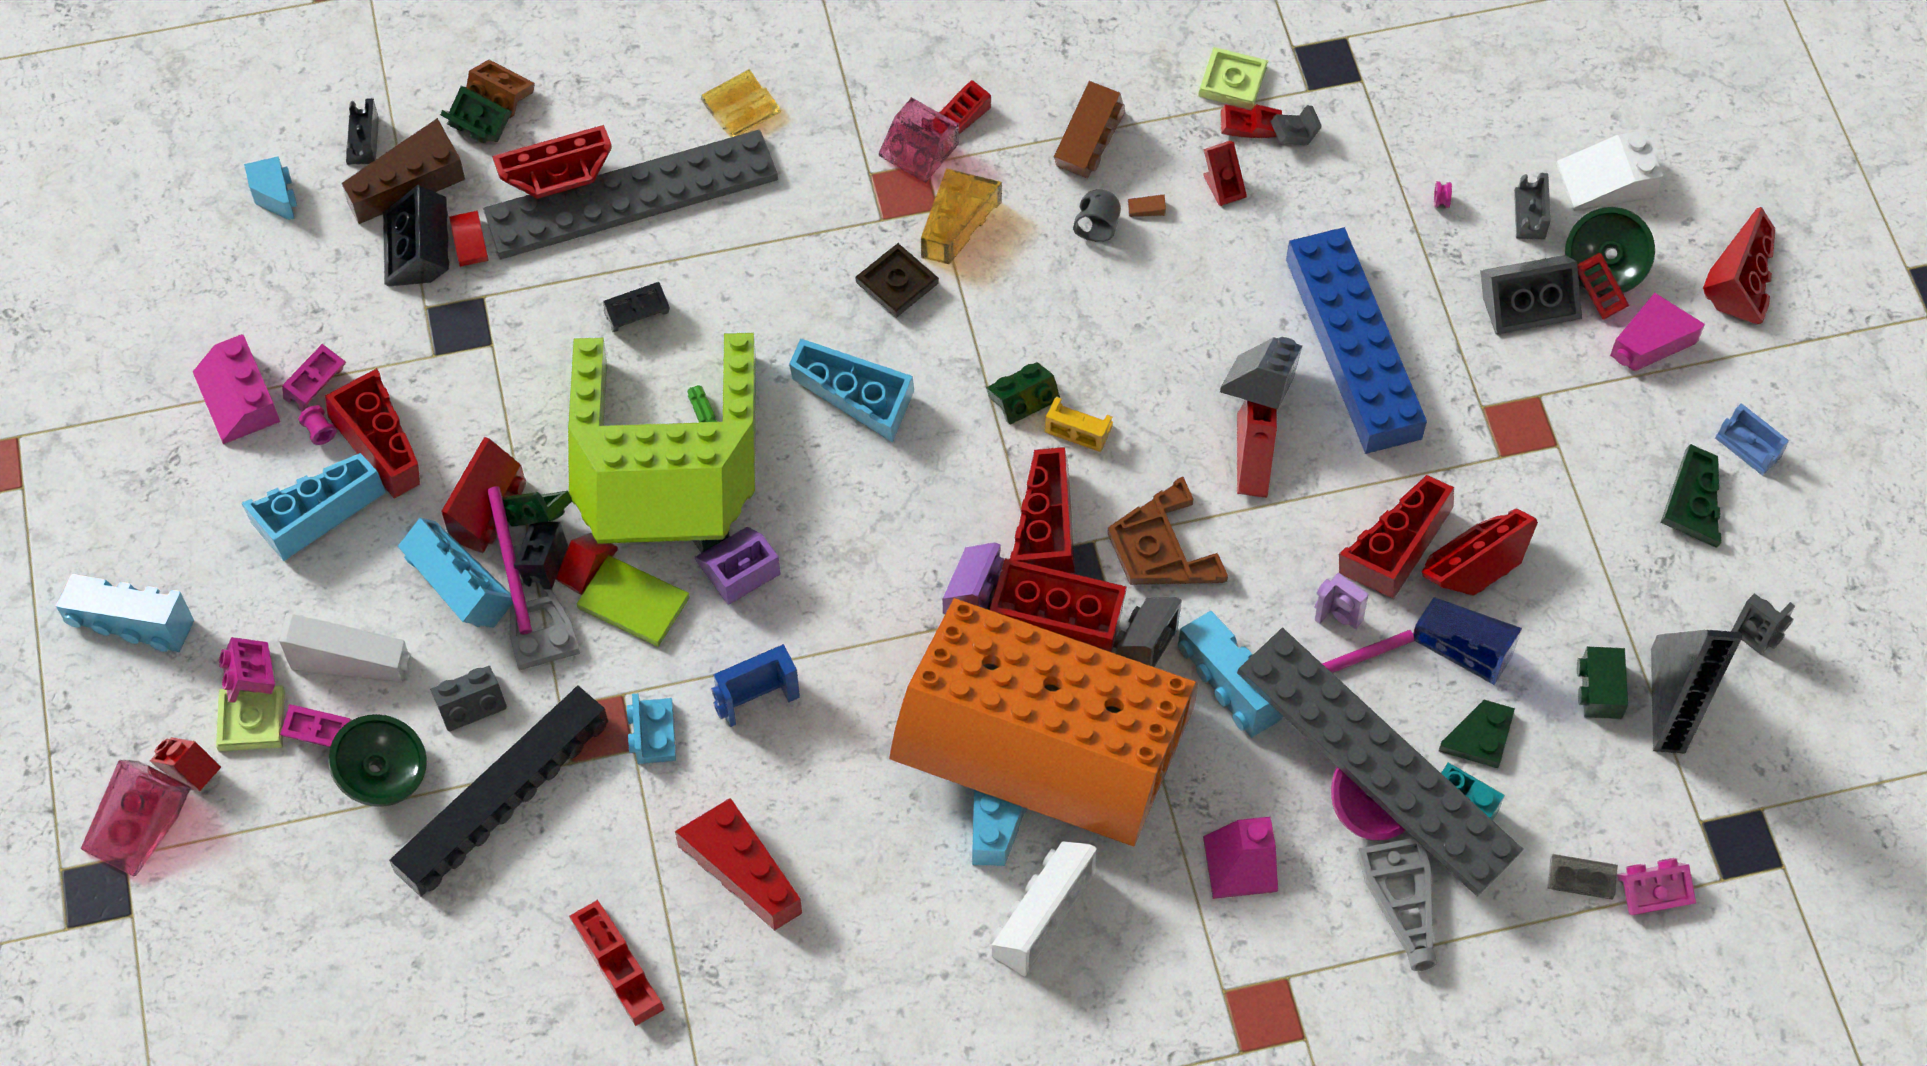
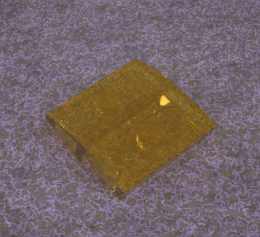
(740, 104)

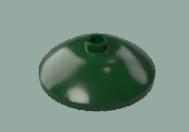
(1616, 230)
(382, 743)

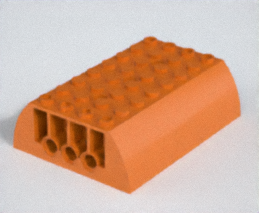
(1040, 745)

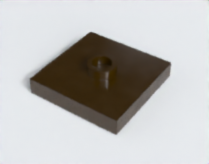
(897, 280)

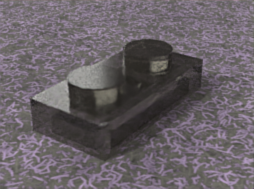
(1582, 876)

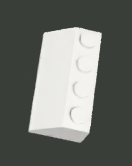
(1044, 906)

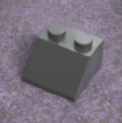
(1149, 630)

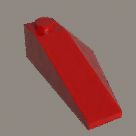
(1741, 273)

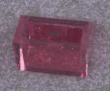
(919, 140)

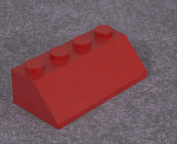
(1060, 602)

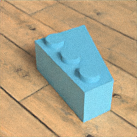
(994, 829)

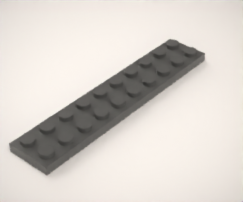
(631, 194)
(1380, 761)

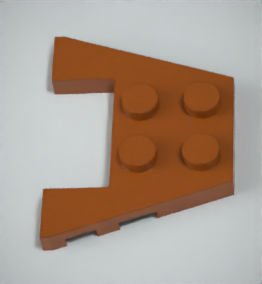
(1150, 547)

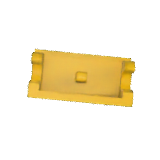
(1077, 426)

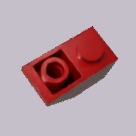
(185, 762)

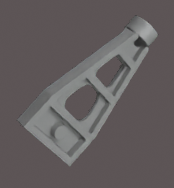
(544, 644)
(1398, 860)

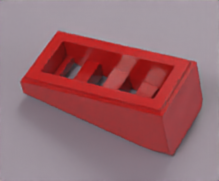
(973, 96)
(1605, 270)

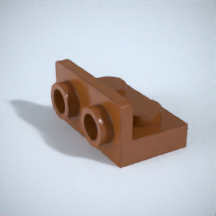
(499, 84)

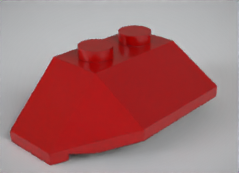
(555, 163)
(1482, 553)

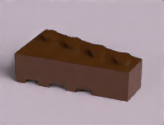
(421, 160)

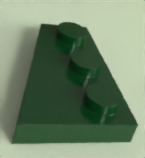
(1693, 498)

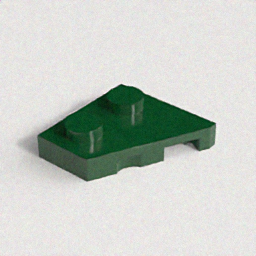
(1481, 734)

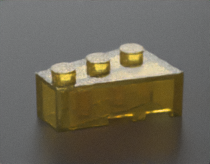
(957, 212)

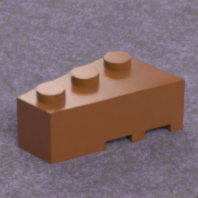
(1090, 130)

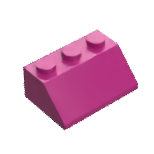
(234, 390)

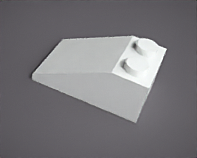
(1612, 172)

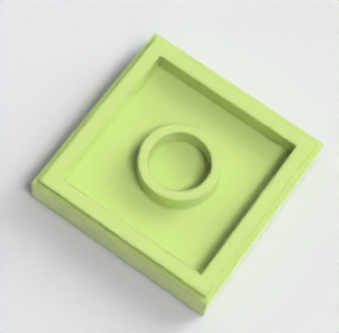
(1233, 78)
(250, 721)

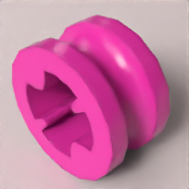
(1442, 194)

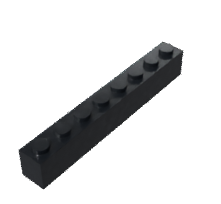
(499, 791)

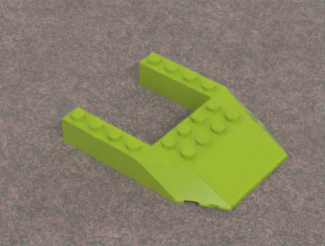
(661, 477)

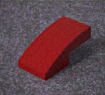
(1248, 123)
(468, 238)

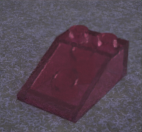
(134, 815)

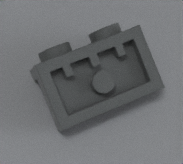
(1762, 623)

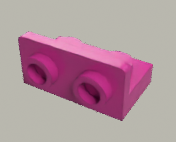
(246, 667)
(1657, 887)

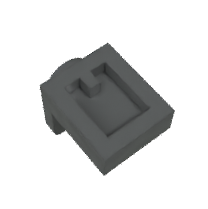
(1297, 128)

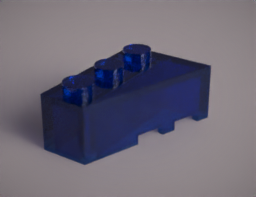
(1467, 638)

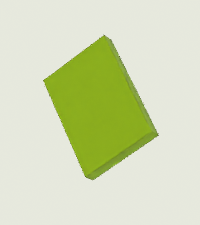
(633, 600)

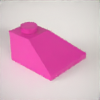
(1242, 858)

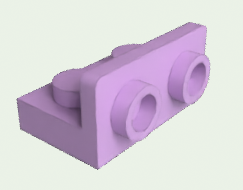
(1343, 600)

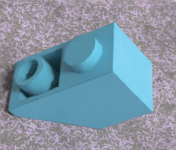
(269, 186)

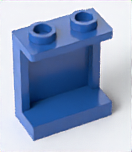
(753, 679)

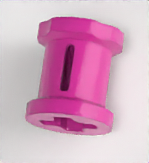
(317, 425)

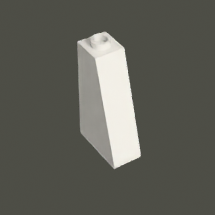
(342, 650)

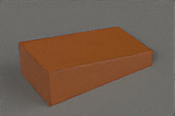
(1147, 206)

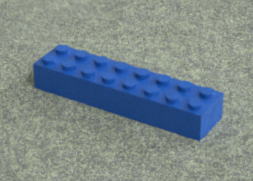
(1355, 340)

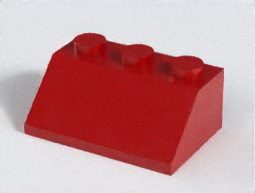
(468, 509)

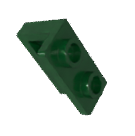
(478, 115)
(1024, 392)
(535, 508)

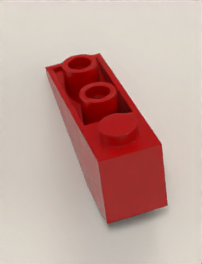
(1255, 448)

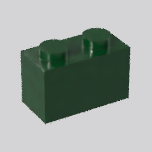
(1603, 682)

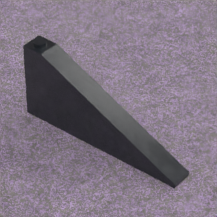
(1684, 680)

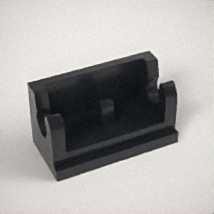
(362, 133)
(635, 305)
(542, 553)

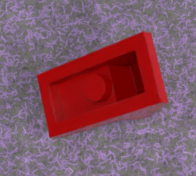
(1224, 173)

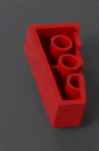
(373, 428)
(1046, 515)
(1395, 544)
(737, 858)

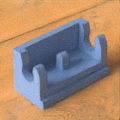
(1752, 439)

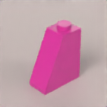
(1656, 334)

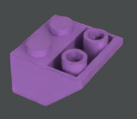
(739, 564)
(975, 576)

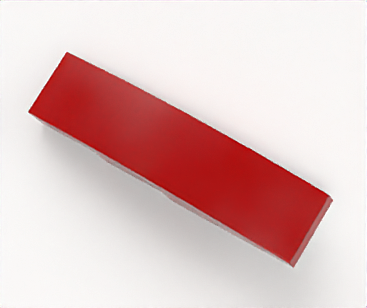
(616, 962)

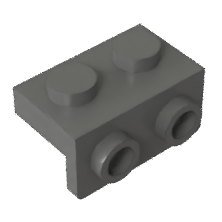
(468, 698)

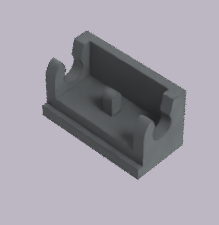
(1532, 207)

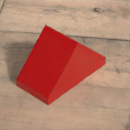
(583, 561)

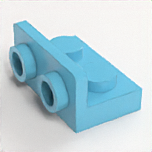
(653, 730)

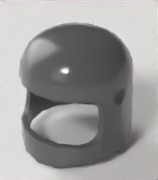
(1104, 212)

